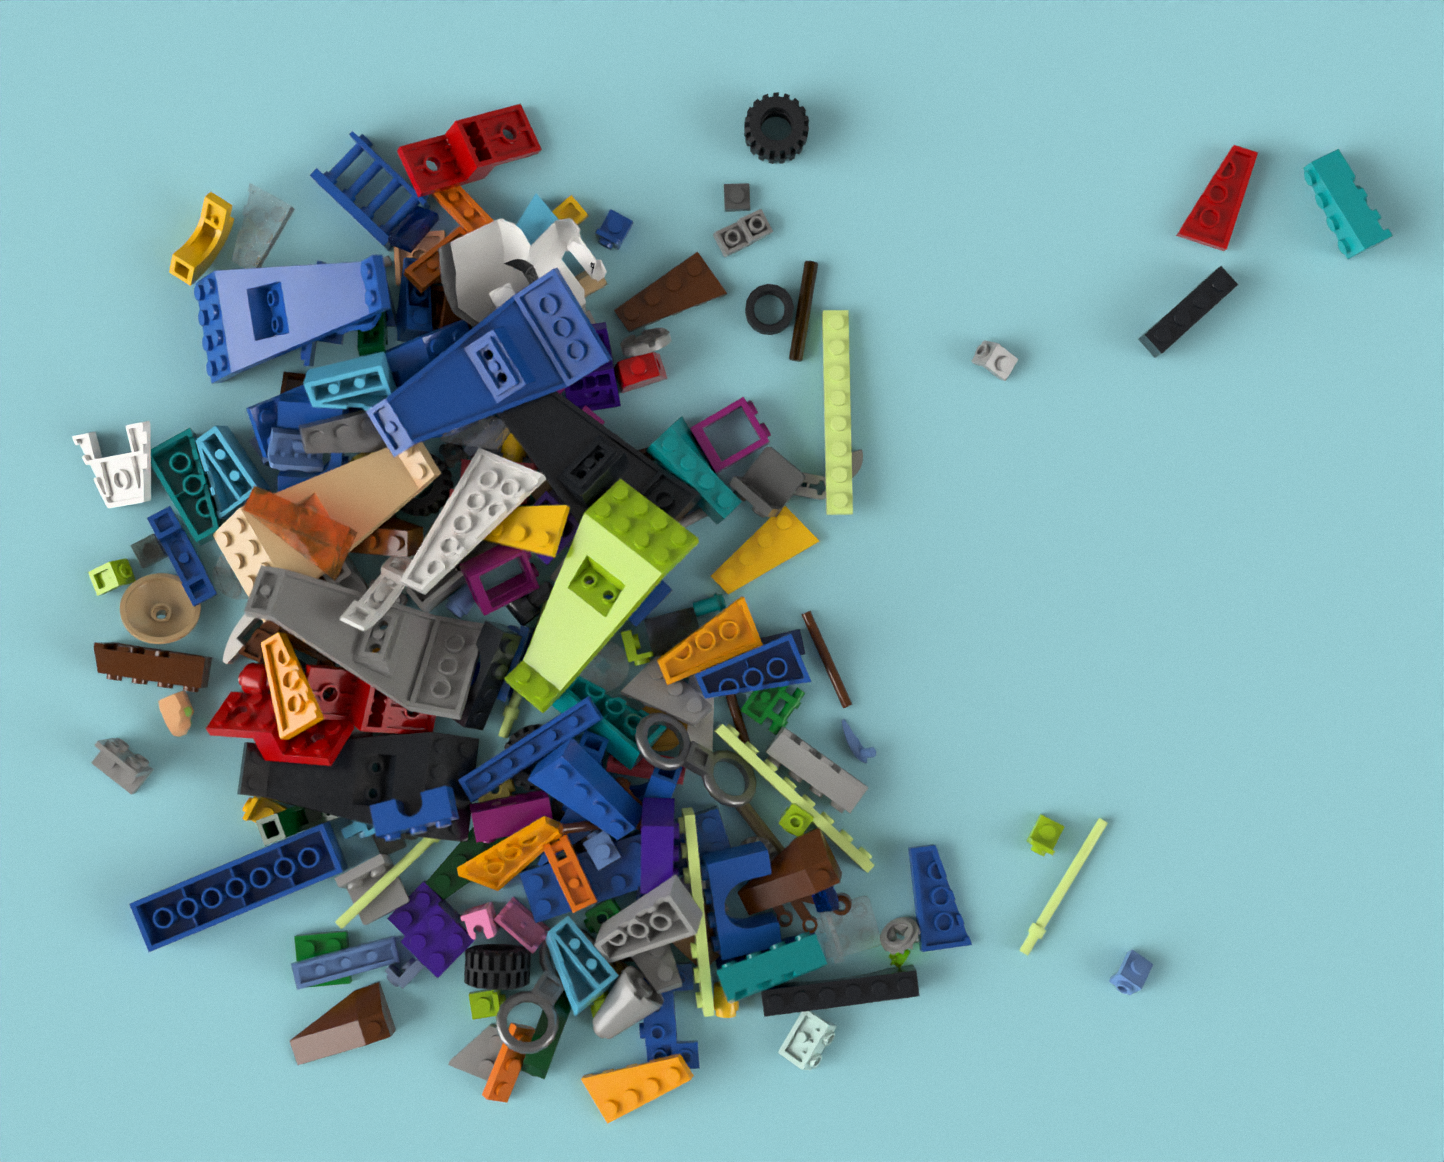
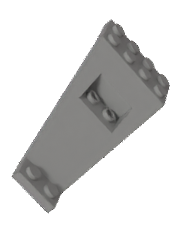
(422, 657)

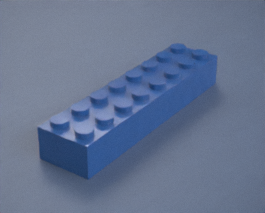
(620, 877)
(239, 886)

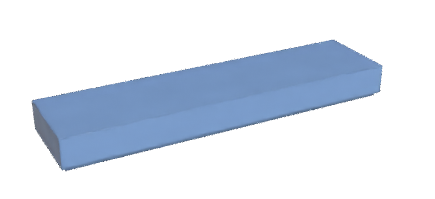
(345, 962)

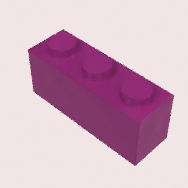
(508, 814)

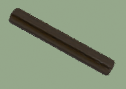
(803, 311)

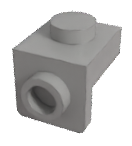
(995, 359)

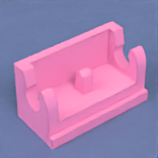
(481, 918)
(521, 925)

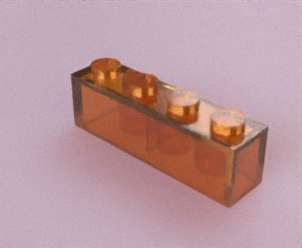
(309, 533)

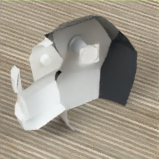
(481, 265)

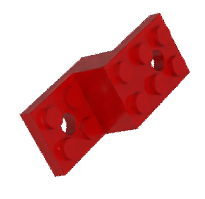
(469, 150)
(362, 703)
(255, 719)

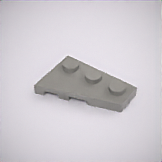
(674, 699)
(659, 968)

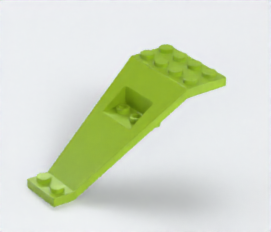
(626, 551)

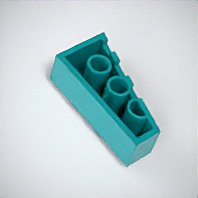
(1344, 204)
(187, 484)
(772, 967)

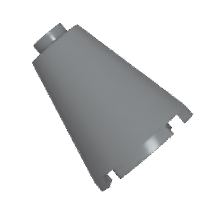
(626, 1004)

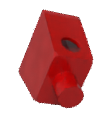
(639, 371)

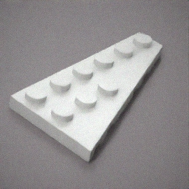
(476, 507)

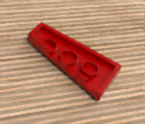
(1219, 204)

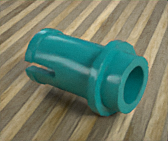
(709, 605)

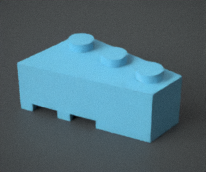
(536, 219)
(350, 383)
(228, 469)
(579, 965)

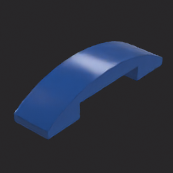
(182, 556)

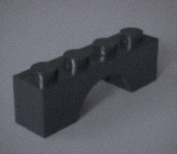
(1188, 311)
(497, 649)

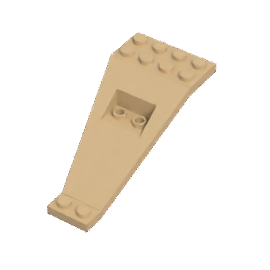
(354, 494)

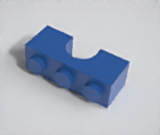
(437, 809)

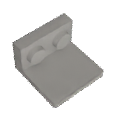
(121, 764)
(363, 877)

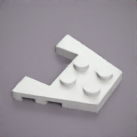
(122, 477)

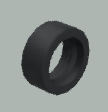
(769, 289)

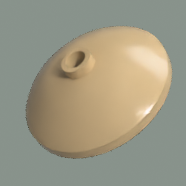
(157, 596)

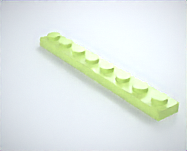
(837, 412)
(786, 788)
(692, 876)

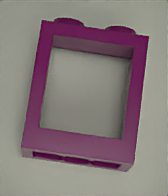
(750, 412)
(507, 591)

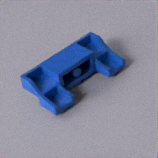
(660, 1027)

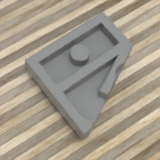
(479, 1054)

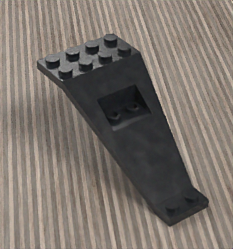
(570, 442)
(405, 769)

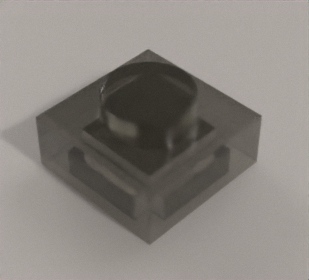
(149, 551)

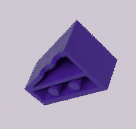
(658, 842)

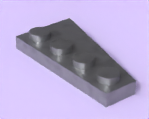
(342, 434)

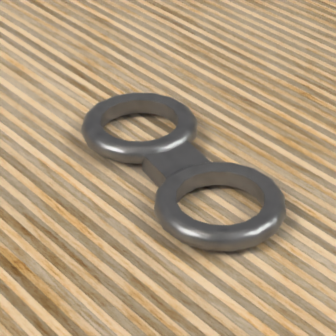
(696, 759)
(544, 994)

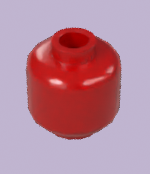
(254, 679)

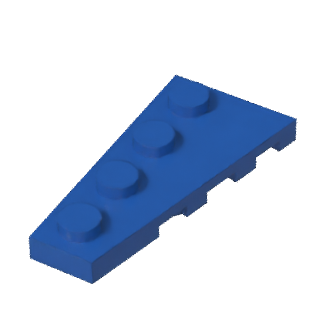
(934, 902)

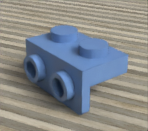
(287, 452)

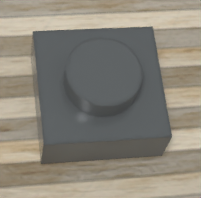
(737, 197)

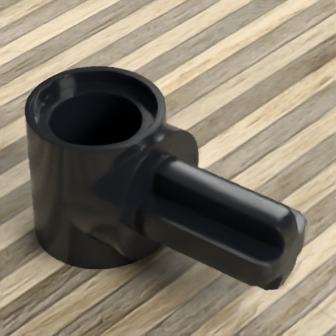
(527, 606)

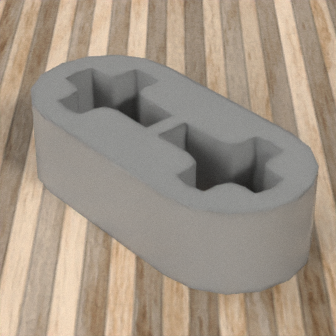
(808, 492)

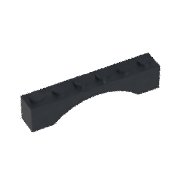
(823, 994)

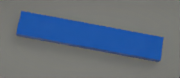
(530, 749)

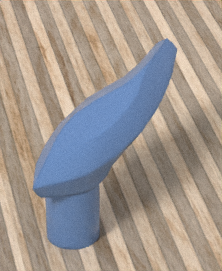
(855, 745)

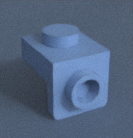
(601, 849)
(1131, 973)

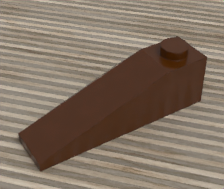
(797, 872)
(348, 1025)

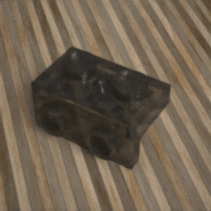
(670, 629)

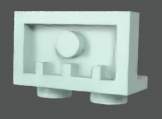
(807, 1040)

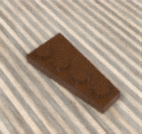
(678, 290)

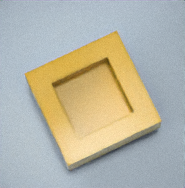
(570, 209)

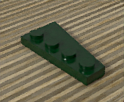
(446, 879)

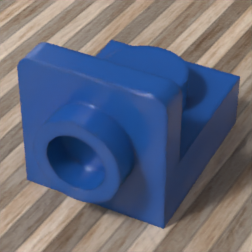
(613, 230)

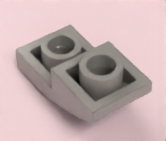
(742, 233)

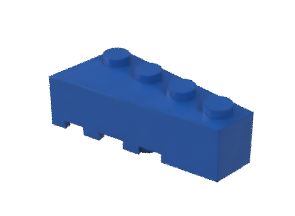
(760, 668)
(587, 789)

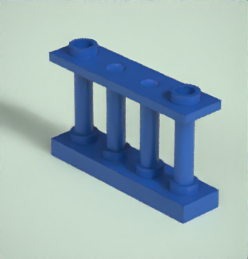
(347, 196)

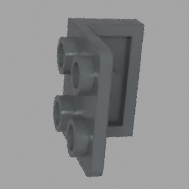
(768, 483)

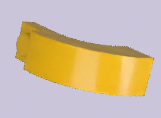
(206, 241)

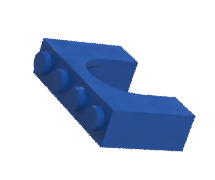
(296, 411)
(658, 786)
(721, 873)

